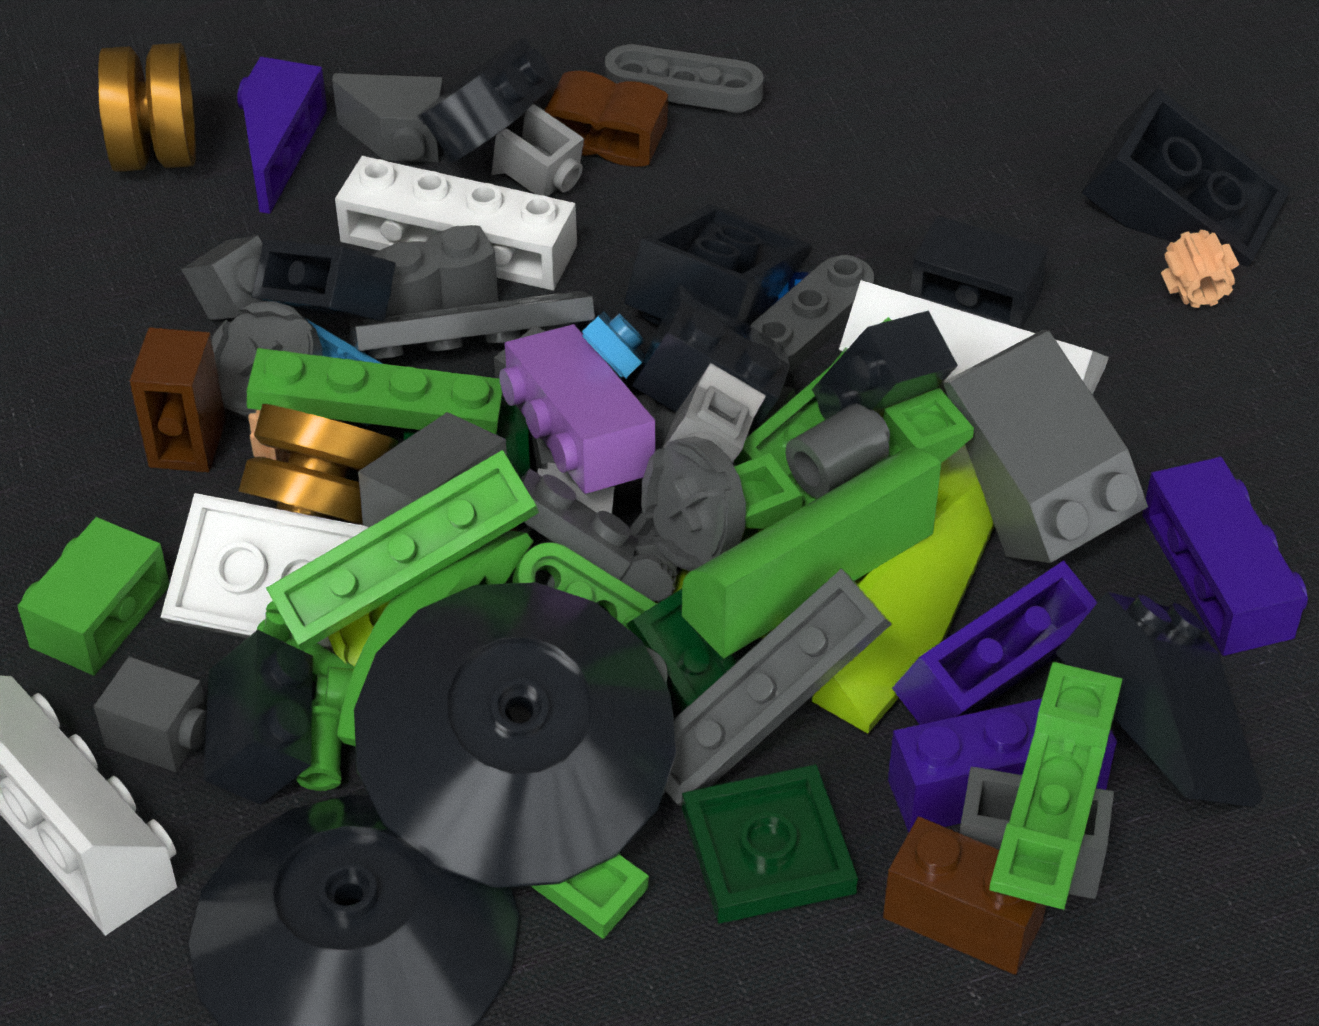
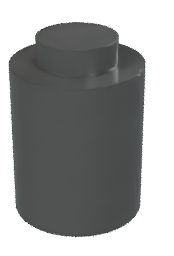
(838, 449)

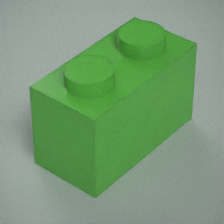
(94, 595)

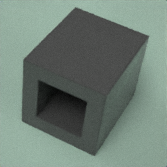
(226, 277)
(152, 714)

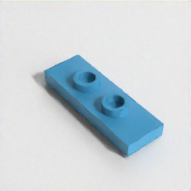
(615, 342)

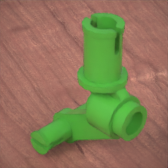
(331, 684)

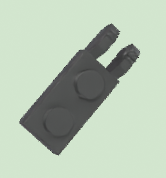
(598, 537)

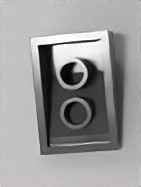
(1044, 451)

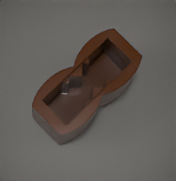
(615, 119)

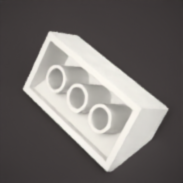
(966, 335)
(75, 817)

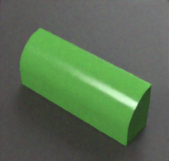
(780, 567)

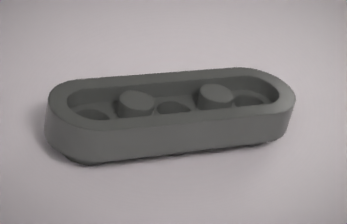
(689, 76)
(815, 307)

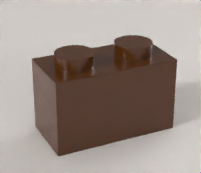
(178, 399)
(943, 893)

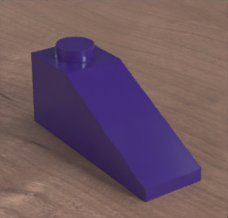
(281, 113)

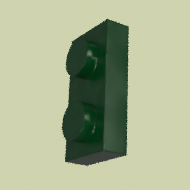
(689, 658)

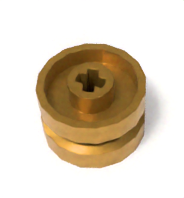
(138, 107)
(318, 463)

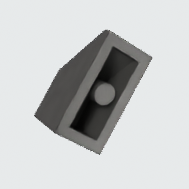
(385, 111)

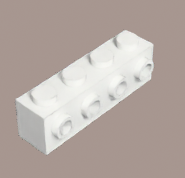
(404, 203)

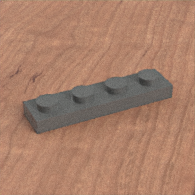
(446, 326)
(772, 682)

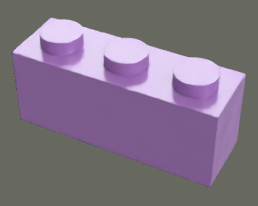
(578, 408)

